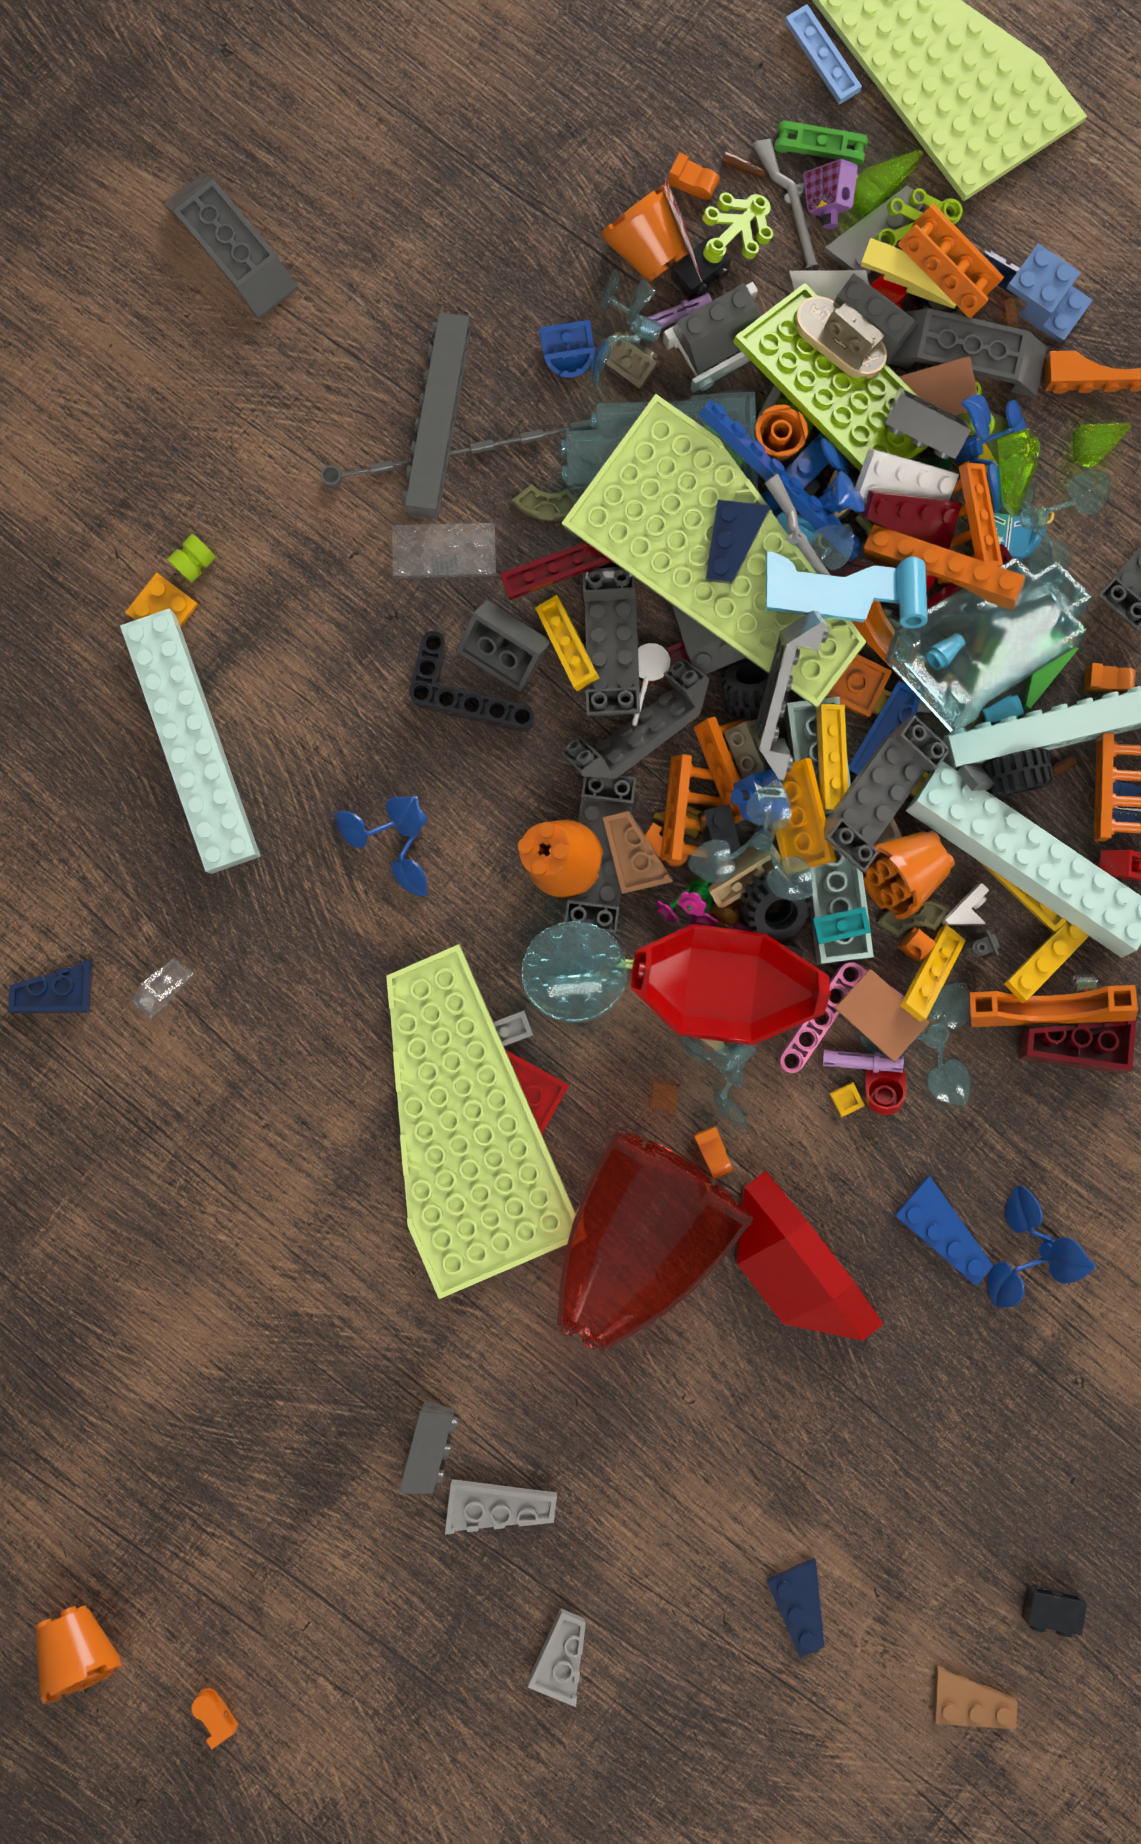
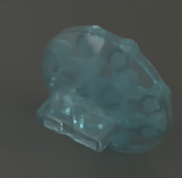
(574, 972)

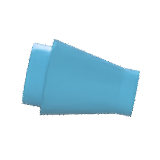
(942, 653)
(1004, 708)

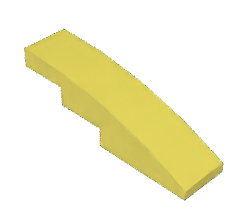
(902, 271)

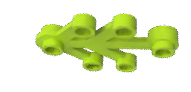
(755, 208)
(913, 214)

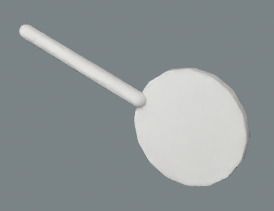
(652, 665)

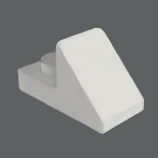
(962, 913)

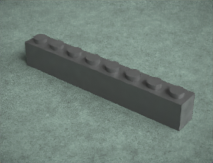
(438, 416)

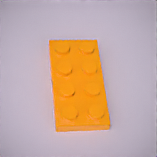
(806, 829)

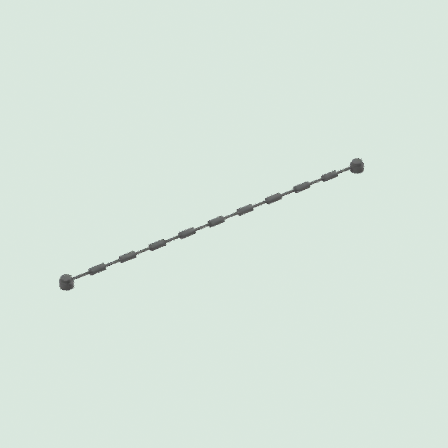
(332, 476)

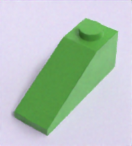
(1041, 679)

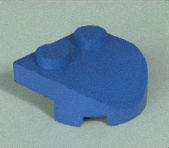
(568, 347)

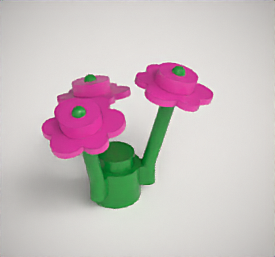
(691, 904)

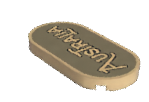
(811, 327)

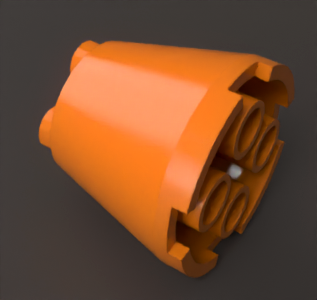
(647, 235)
(561, 857)
(907, 872)
(72, 1654)

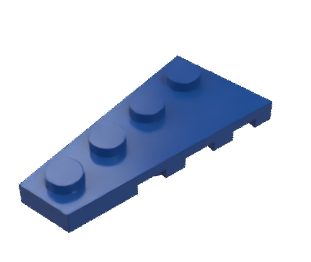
(898, 708)
(940, 1227)

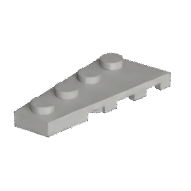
(851, 245)
(489, 1505)

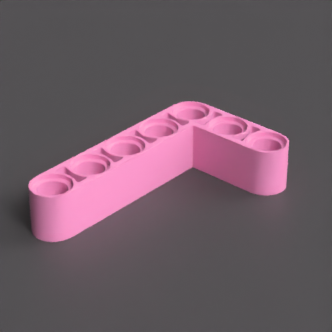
(818, 1031)

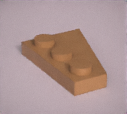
(633, 855)
(970, 1704)

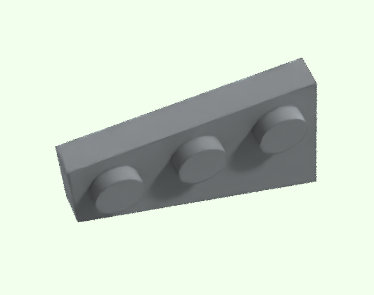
(558, 1663)

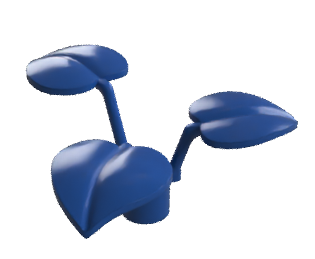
(980, 416)
(845, 494)
(408, 821)
(1066, 1256)

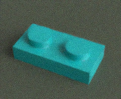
(841, 925)

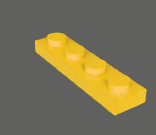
(567, 643)
(832, 754)
(1045, 961)
(933, 973)

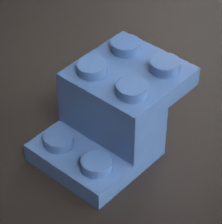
(1047, 288)

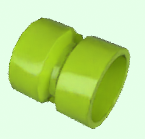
(191, 558)

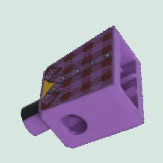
(830, 190)

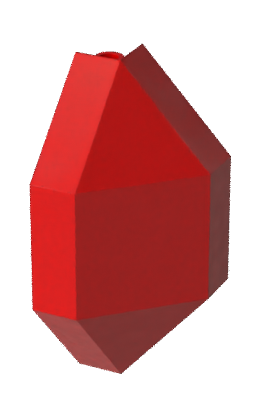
(728, 984)
(797, 1269)

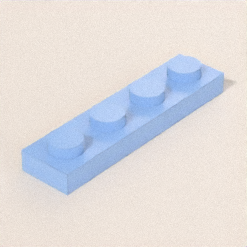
(823, 54)

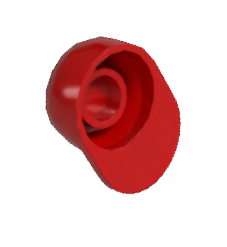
(885, 1091)

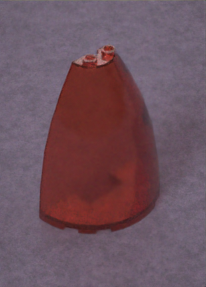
(641, 1240)

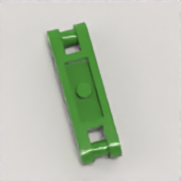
(821, 142)

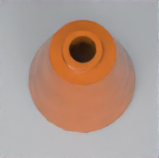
(781, 431)

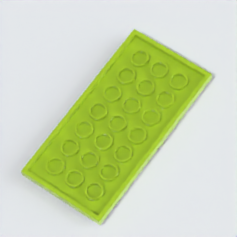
(840, 406)

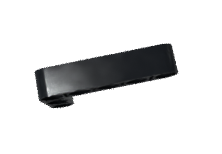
(461, 697)

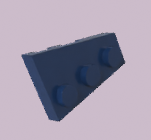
(732, 537)
(55, 993)
(799, 1604)

